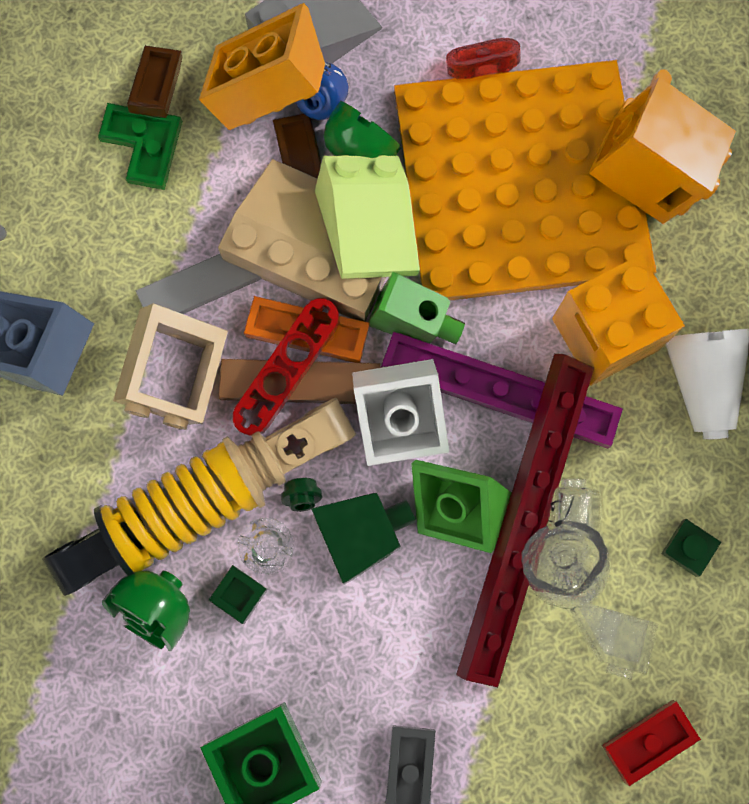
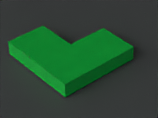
(152, 140)

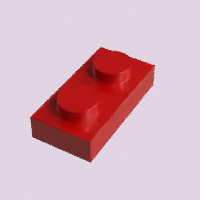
(651, 742)

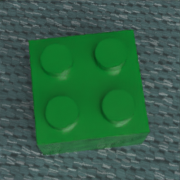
(262, 761)

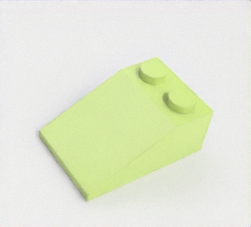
(368, 216)

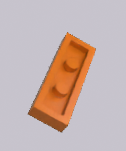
(272, 319)

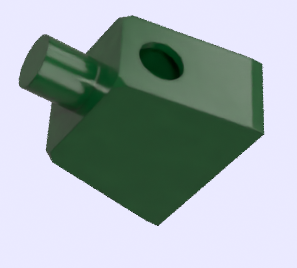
(361, 532)

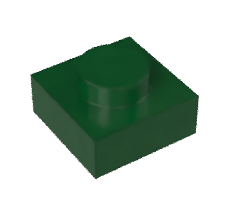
(691, 547)
(238, 594)

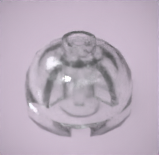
(566, 565)

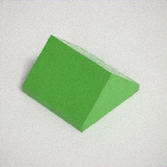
(458, 505)

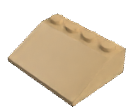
(285, 242)

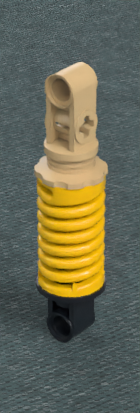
(196, 502)

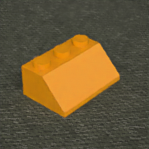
(264, 69)

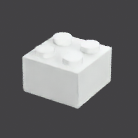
(400, 412)

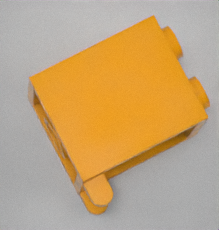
(663, 151)
(617, 318)

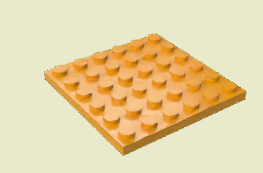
(507, 184)

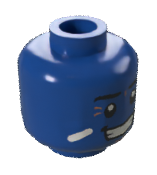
(332, 90)

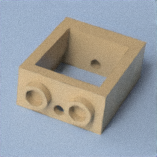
(182, 327)

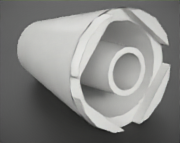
(711, 377)

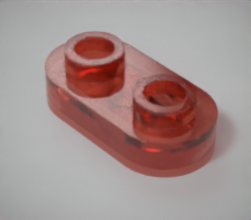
(483, 58)

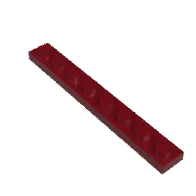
(525, 514)

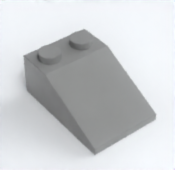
(337, 23)

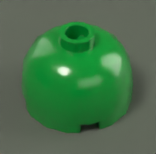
(355, 136)
(151, 607)

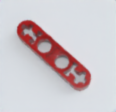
(289, 369)

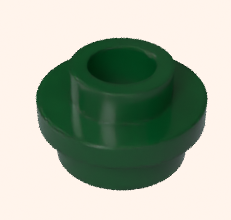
(301, 494)

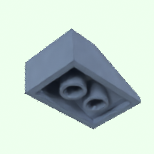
(40, 341)

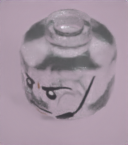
(575, 503)

